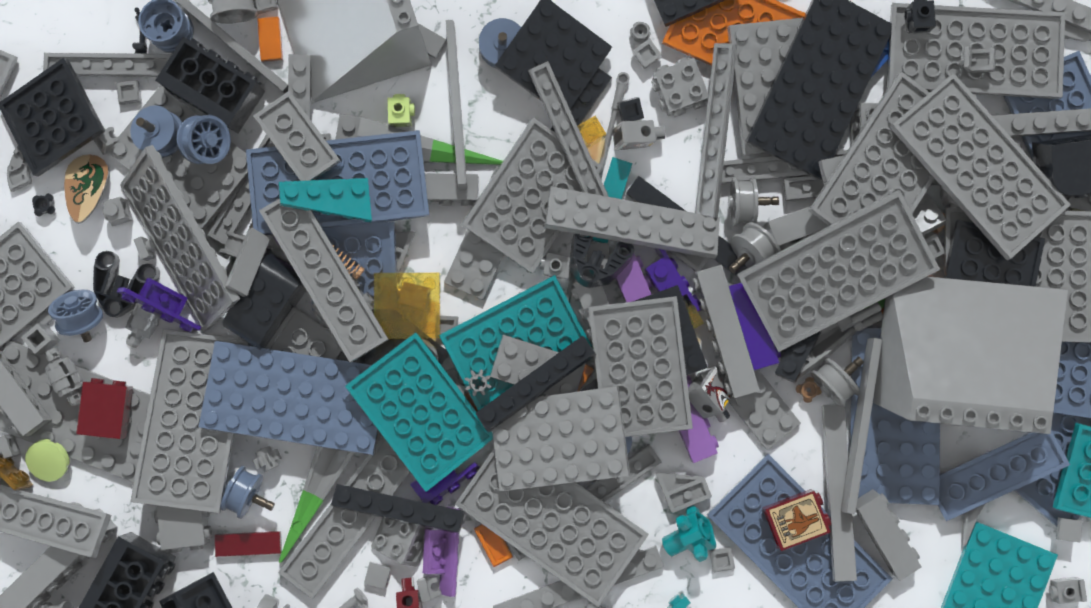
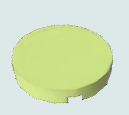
(47, 460)

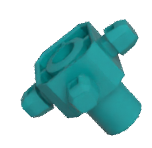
(693, 534)

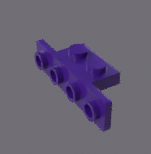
(665, 275)
(161, 300)
(448, 484)

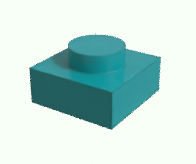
(679, 601)

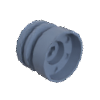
(165, 24)

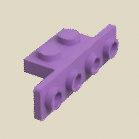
(441, 558)

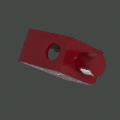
(408, 590)

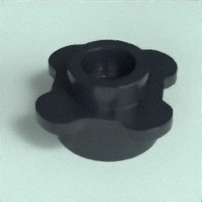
(37, 201)

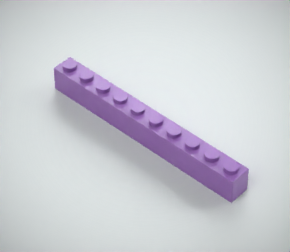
(698, 440)

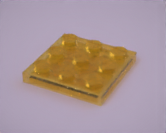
(408, 304)

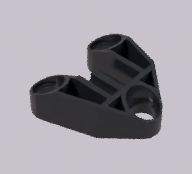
(591, 269)
(104, 280)

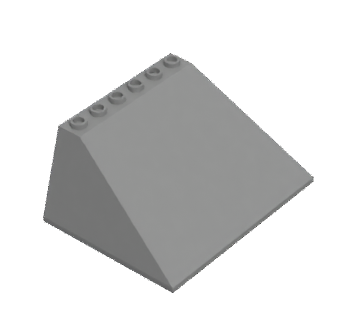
(354, 42)
(972, 353)

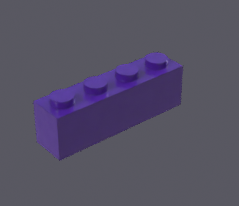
(757, 339)

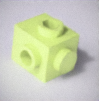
(400, 111)

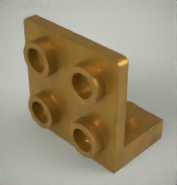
(12, 476)

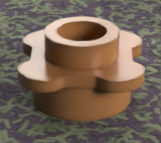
(802, 389)

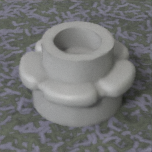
(644, 27)

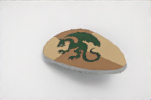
(85, 185)

